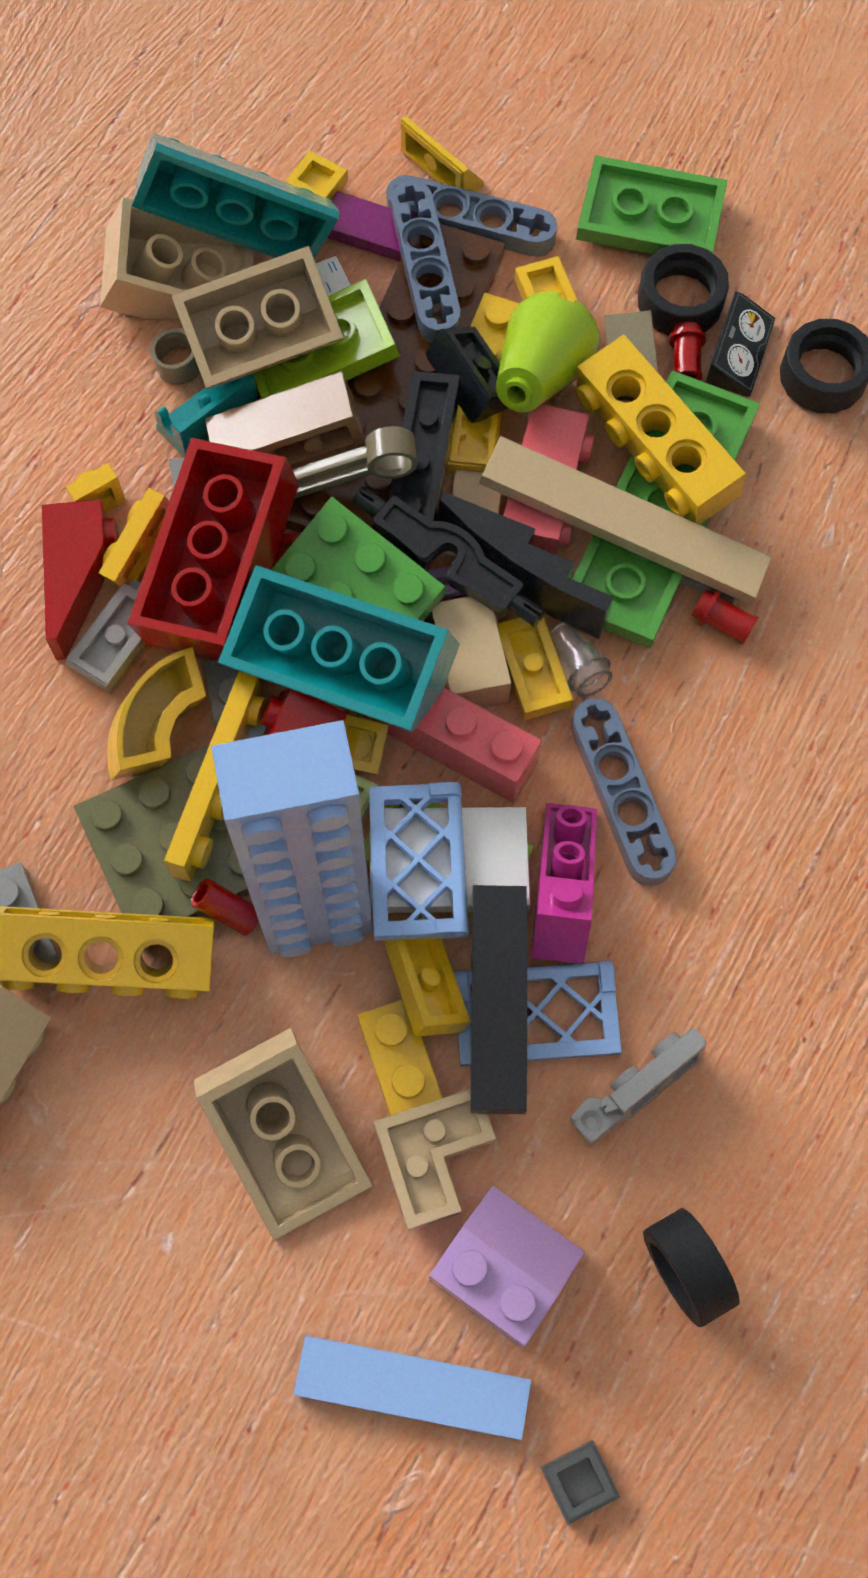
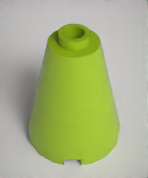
(543, 348)

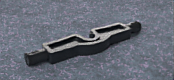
(470, 571)

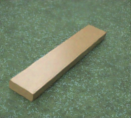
(625, 520)

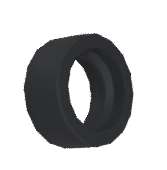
(691, 262)
(816, 394)
(691, 1267)

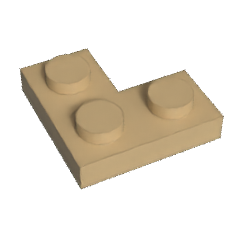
(416, 1152)

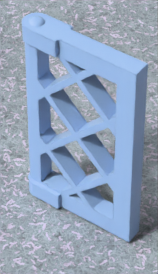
(383, 886)
(566, 1046)

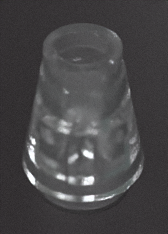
(581, 661)

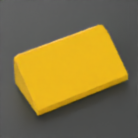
(435, 158)

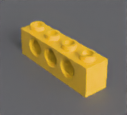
(625, 372)
(74, 931)

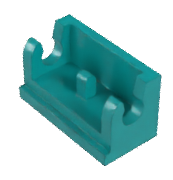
(189, 418)

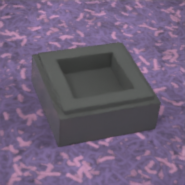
(579, 1482)

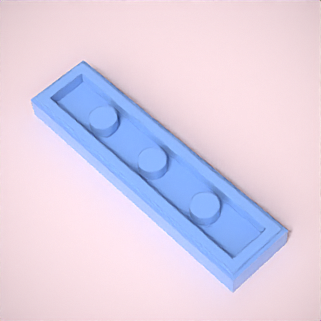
(413, 1387)

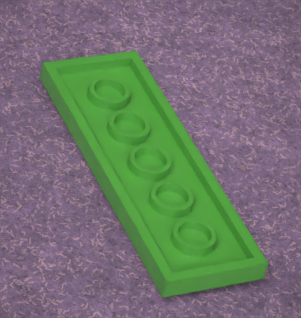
(639, 585)

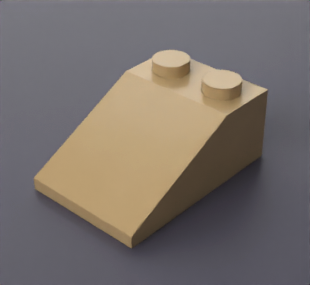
(157, 258)
(281, 1133)

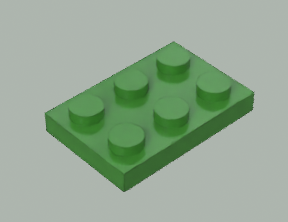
(649, 207)
(355, 560)

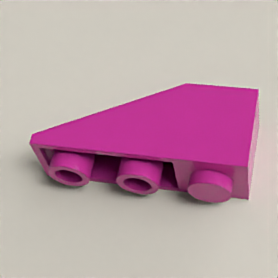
(565, 884)

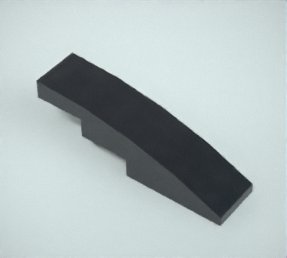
(542, 573)
(498, 1000)

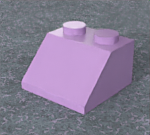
(506, 1266)

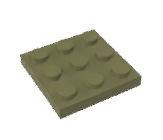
(133, 831)

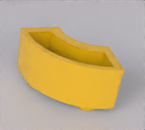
(147, 715)

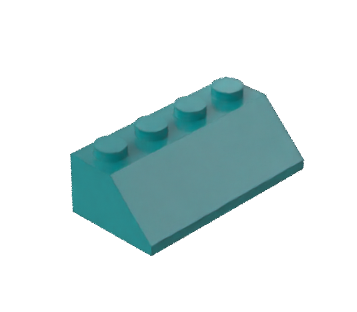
(230, 200)
(339, 649)

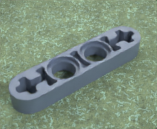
(478, 205)
(426, 260)
(630, 788)

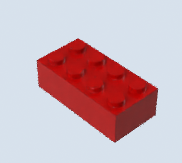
(216, 528)

